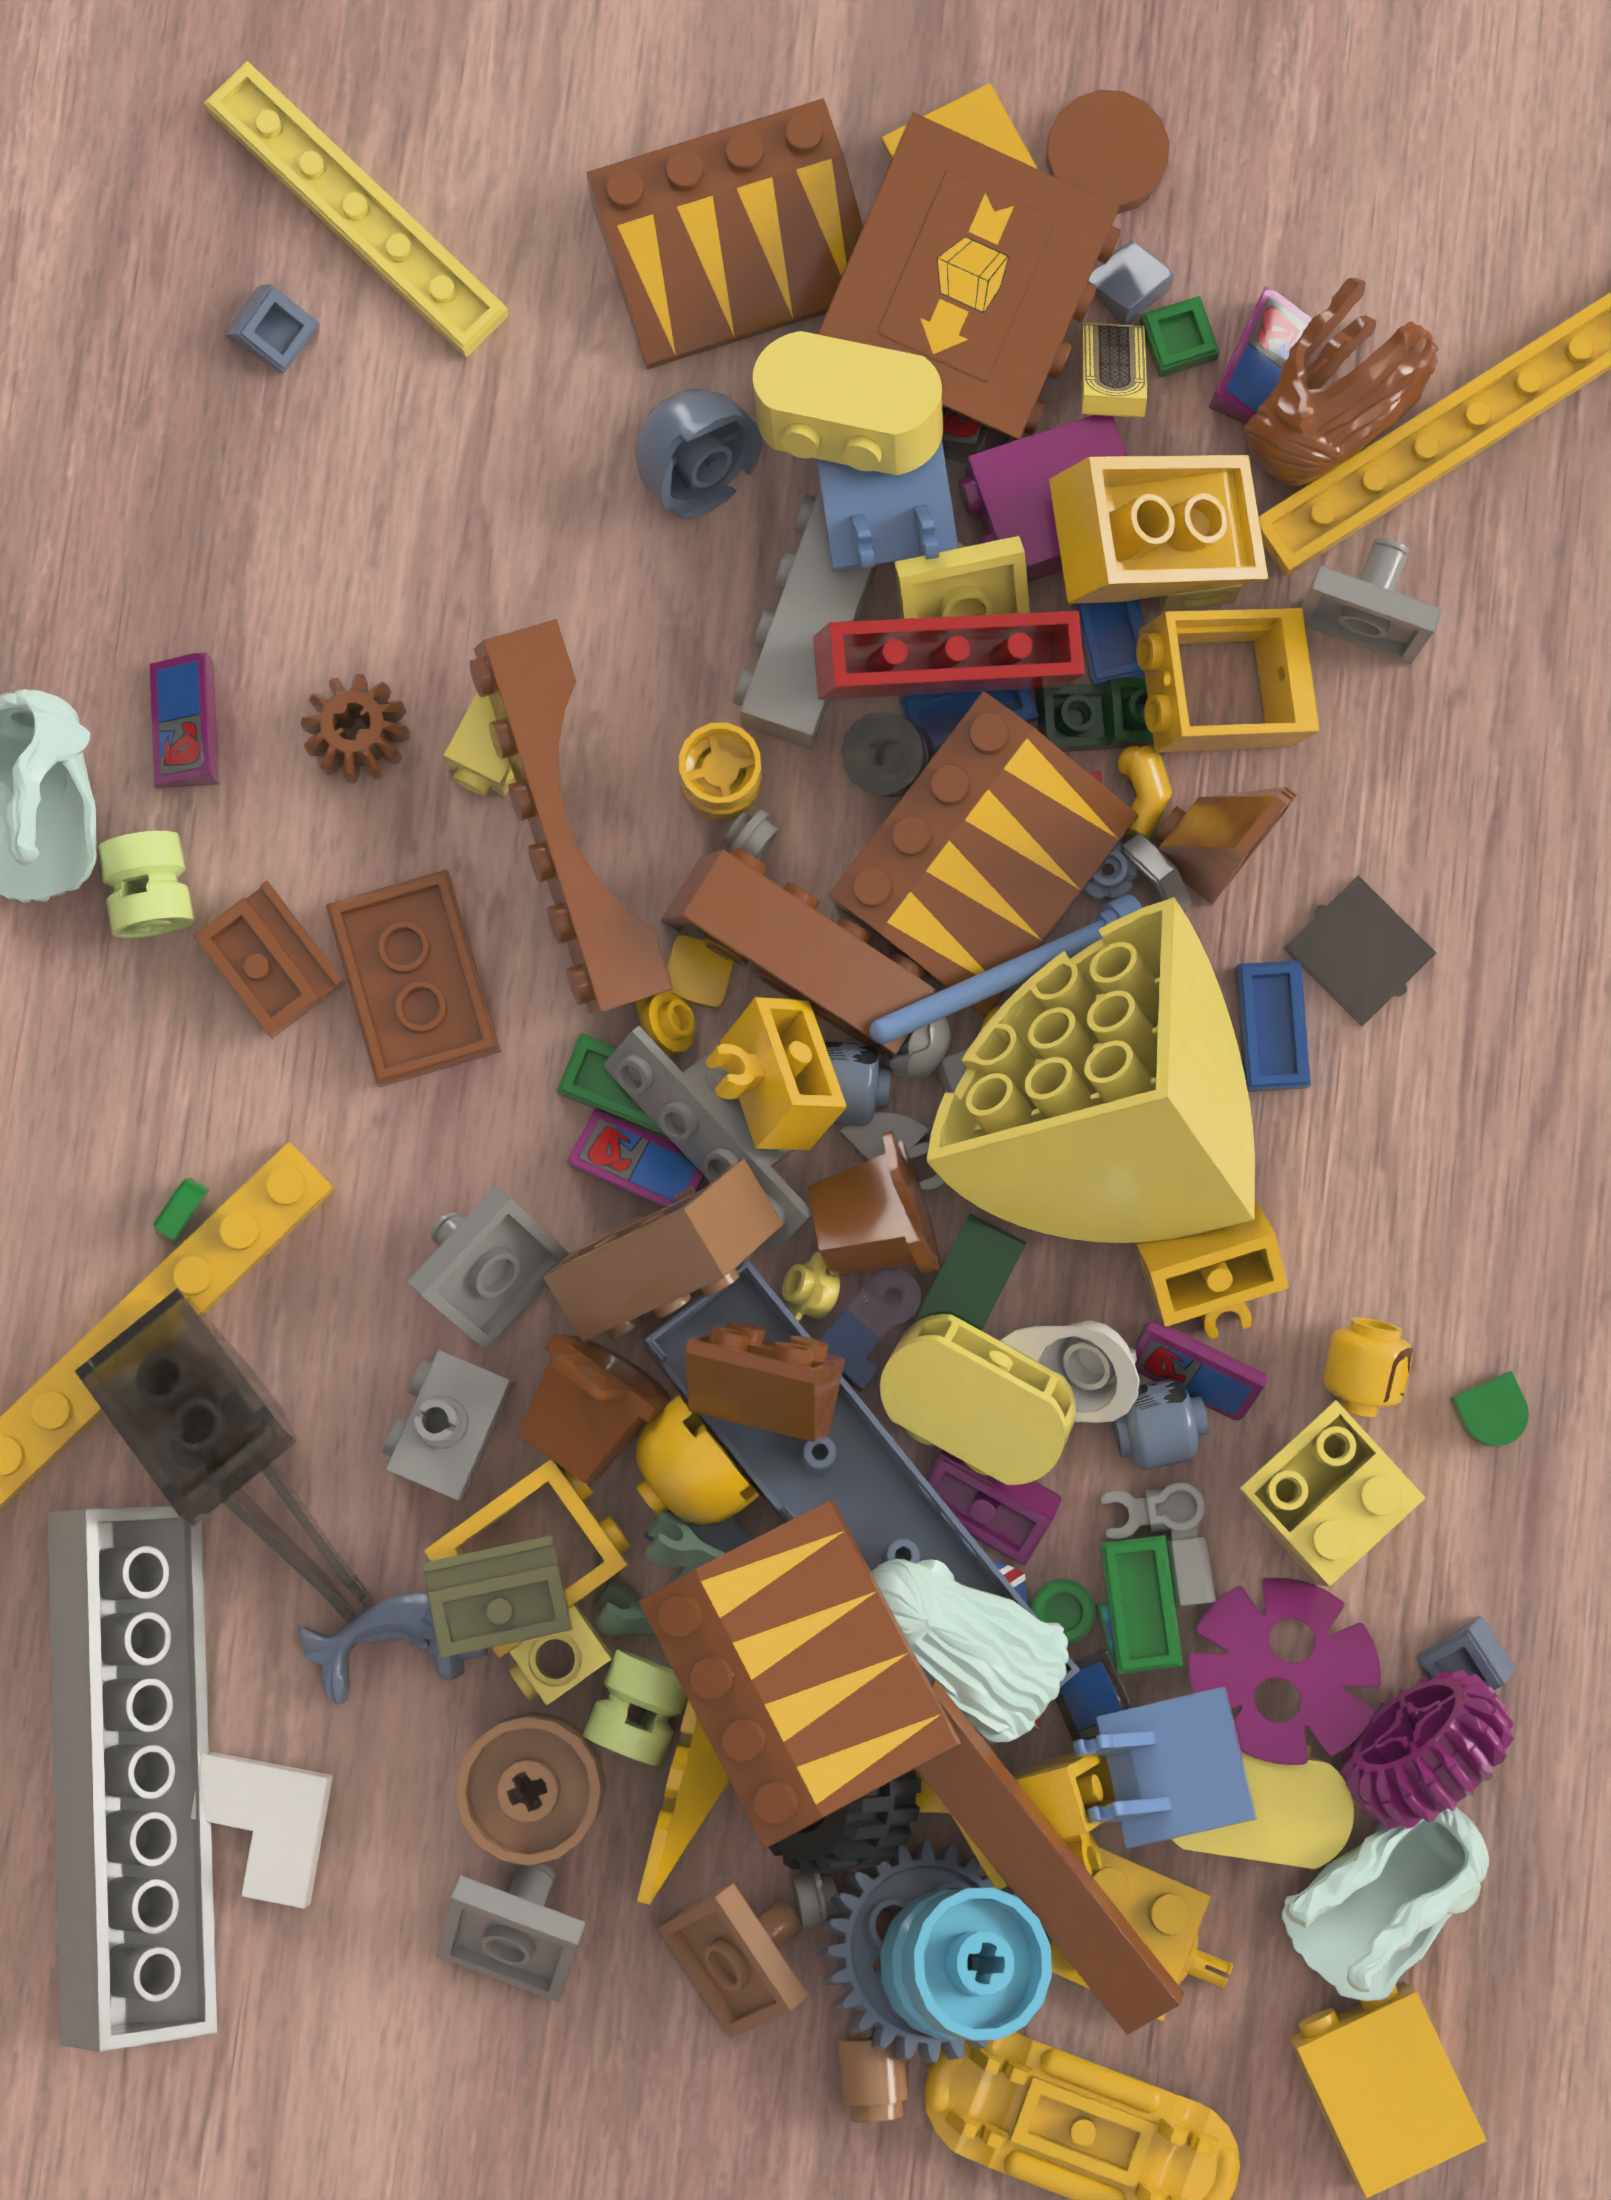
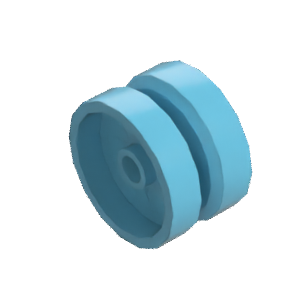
(966, 1964)

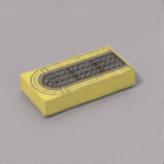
(1113, 370)

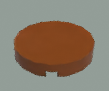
(1109, 147)

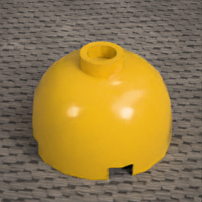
(689, 1469)

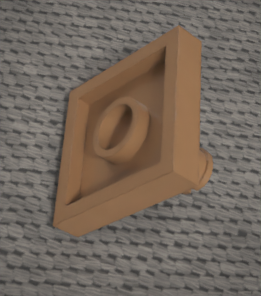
(737, 1957)

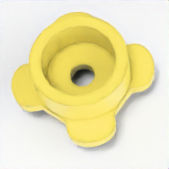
(810, 1289)

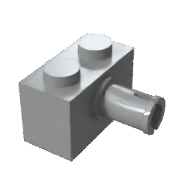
(448, 1424)

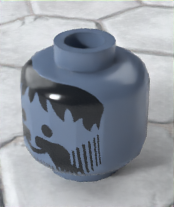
(860, 1080)
(1161, 1425)

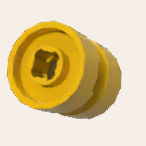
(720, 771)

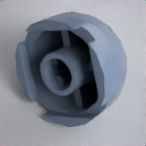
(695, 449)

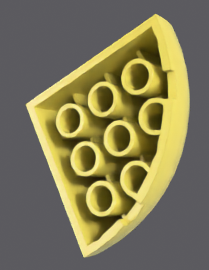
(1107, 1095)

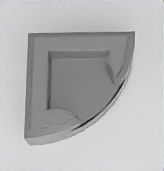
(1157, 869)
(869, 1138)

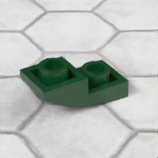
(1095, 715)
(973, 1273)

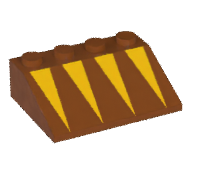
(729, 231)
(983, 850)
(799, 1673)

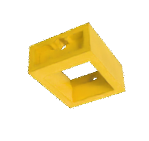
(1282, 675)
(603, 1534)

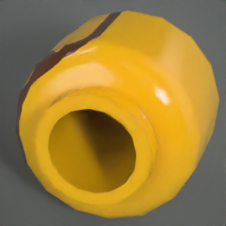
(1367, 1366)

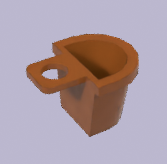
(874, 1216)
(589, 1406)

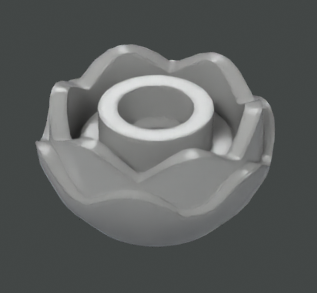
(921, 1051)

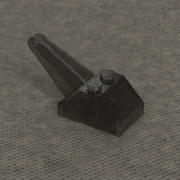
(207, 1429)

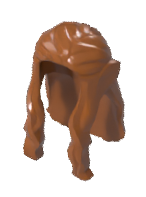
(1314, 428)

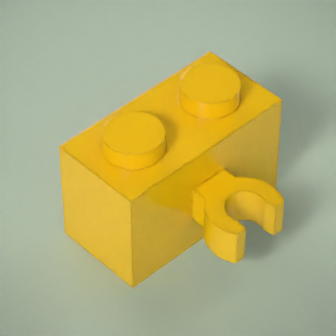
(779, 1074)
(1213, 1272)
(1063, 1793)

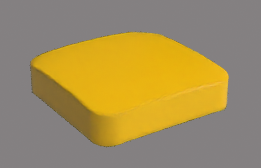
(698, 973)

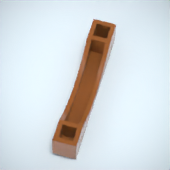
(529, 690)

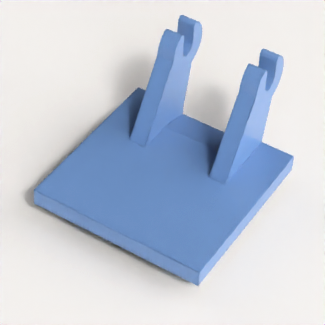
(886, 516)
(1172, 1768)

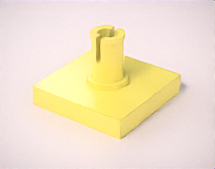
(965, 581)

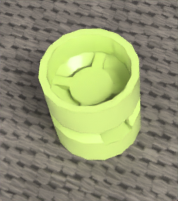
(145, 862)
(648, 1686)

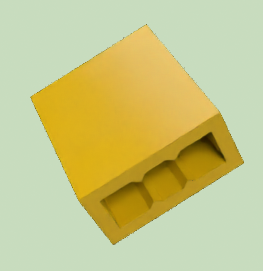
(1385, 2089)

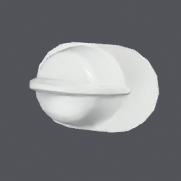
(1091, 1360)

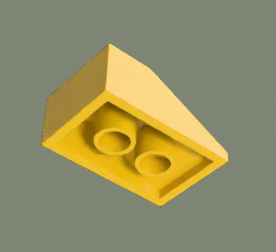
(1156, 526)

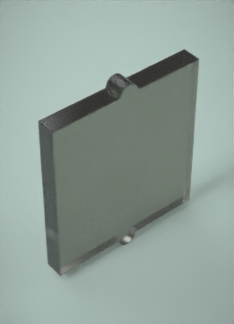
(1360, 950)

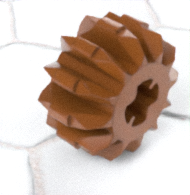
(370, 743)

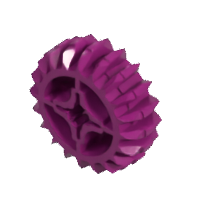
(1427, 1749)

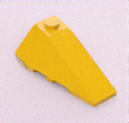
(689, 1795)

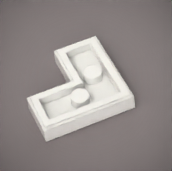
(284, 1812)

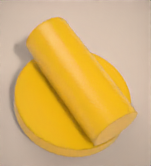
(667, 1022)

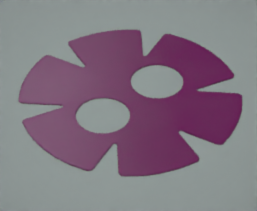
(1336, 1662)

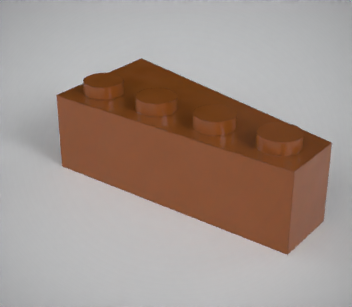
(795, 944)

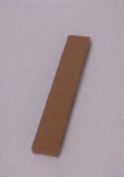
(1048, 1877)

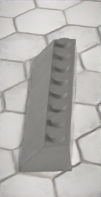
(126, 1777)

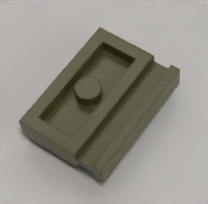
(497, 1596)

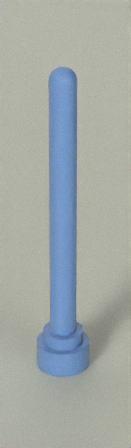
(997, 978)

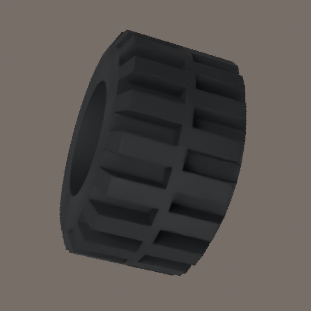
(858, 1833)

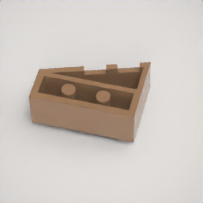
(664, 1256)

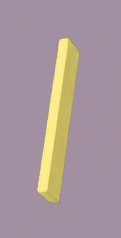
(356, 209)

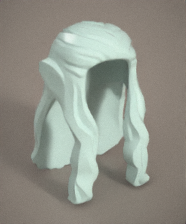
(43, 798)
(977, 1645)
(1386, 1902)

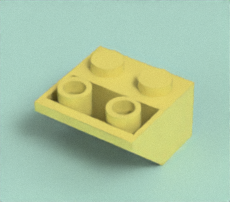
(1330, 1495)

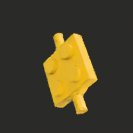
(1162, 1915)

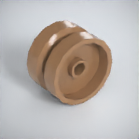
(508, 1821)

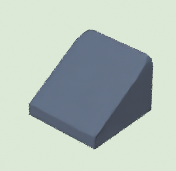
(1130, 282)
(272, 327)
(1472, 1650)

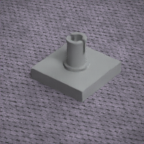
(1369, 608)
(487, 1266)
(512, 1932)

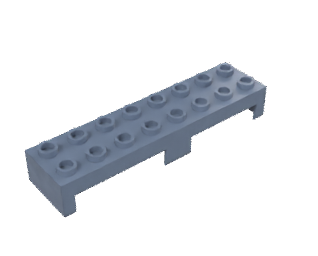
(857, 1465)

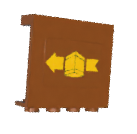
(974, 272)

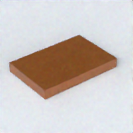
(413, 978)

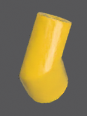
(1150, 784)

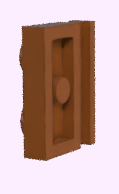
(269, 959)

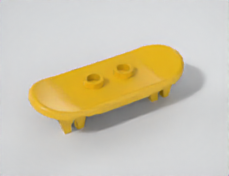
(1078, 2125)

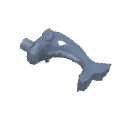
(395, 1618)

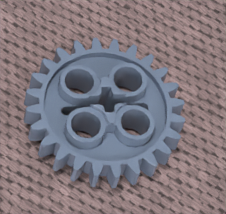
(859, 1944)

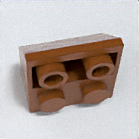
(763, 1381)

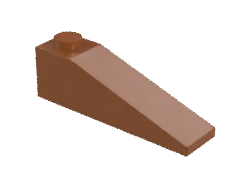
(1220, 835)

